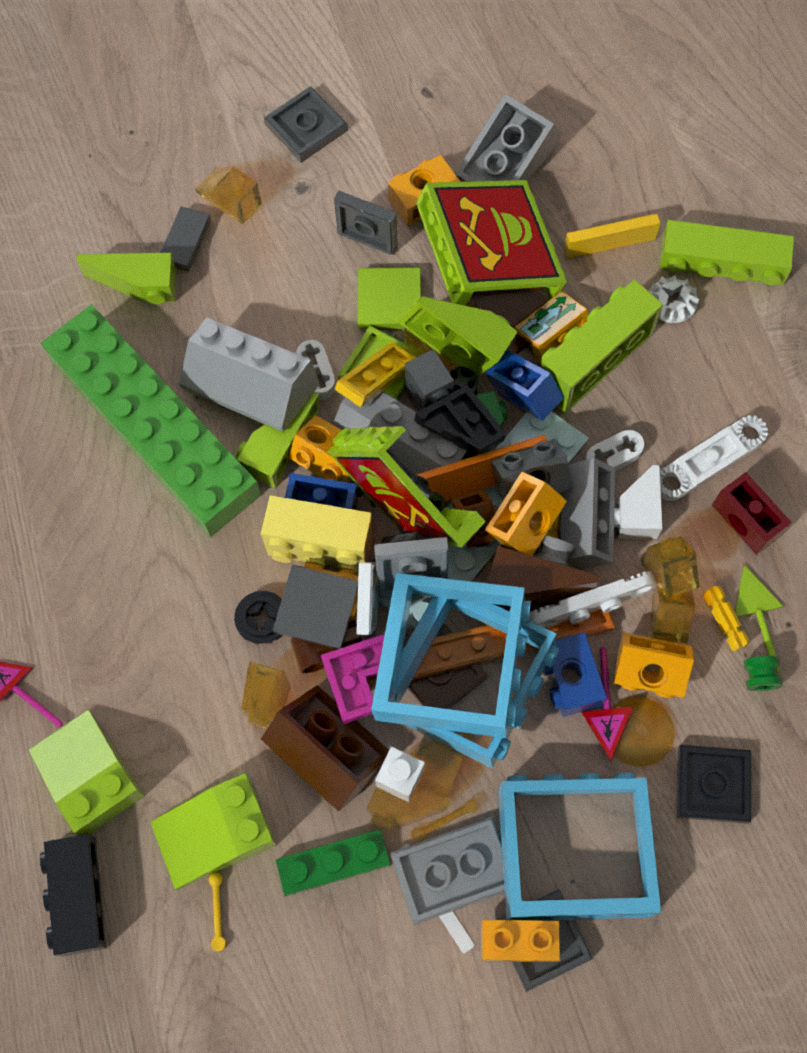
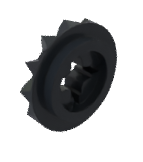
(252, 606)

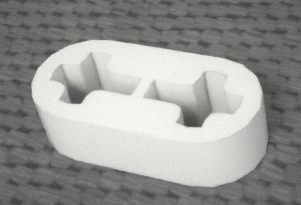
(322, 367)
(614, 444)

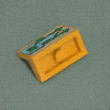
(551, 323)

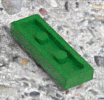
(332, 862)

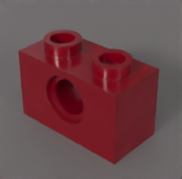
(751, 513)

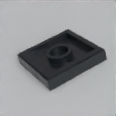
(714, 784)

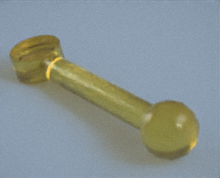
(418, 834)

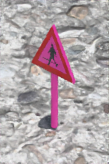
(10, 677)
(607, 723)

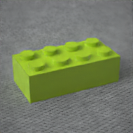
(602, 342)

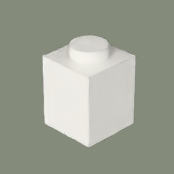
(400, 774)

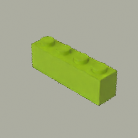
(726, 252)

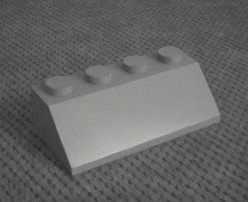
(247, 374)
(416, 448)

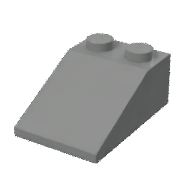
(510, 144)

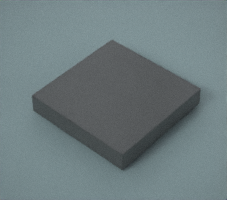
(305, 124)
(366, 222)
(316, 607)
(572, 953)

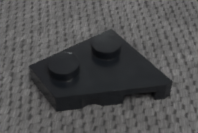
(462, 421)

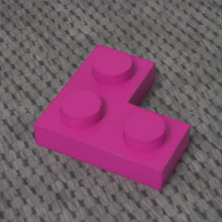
(348, 675)

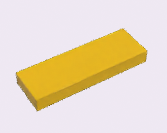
(611, 236)
(374, 374)

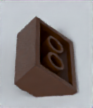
(322, 750)

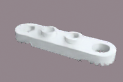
(712, 457)
(605, 597)

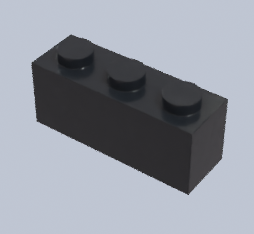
(73, 895)

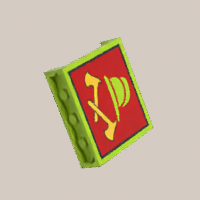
(489, 238)
(365, 459)

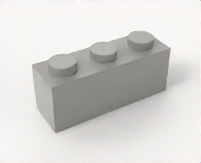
(589, 514)

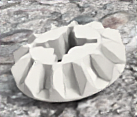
(678, 310)

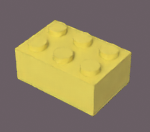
(317, 533)

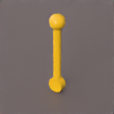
(218, 942)

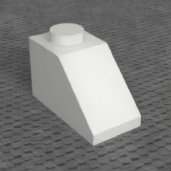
(639, 508)

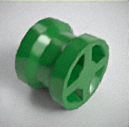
(763, 673)

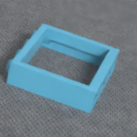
(498, 618)
(383, 705)
(578, 908)

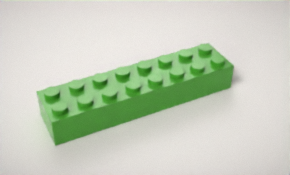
(152, 420)

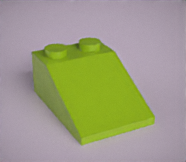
(460, 332)
(85, 774)
(213, 831)

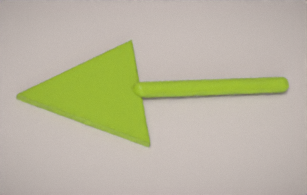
(756, 598)

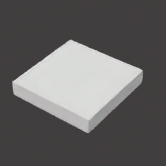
(367, 598)

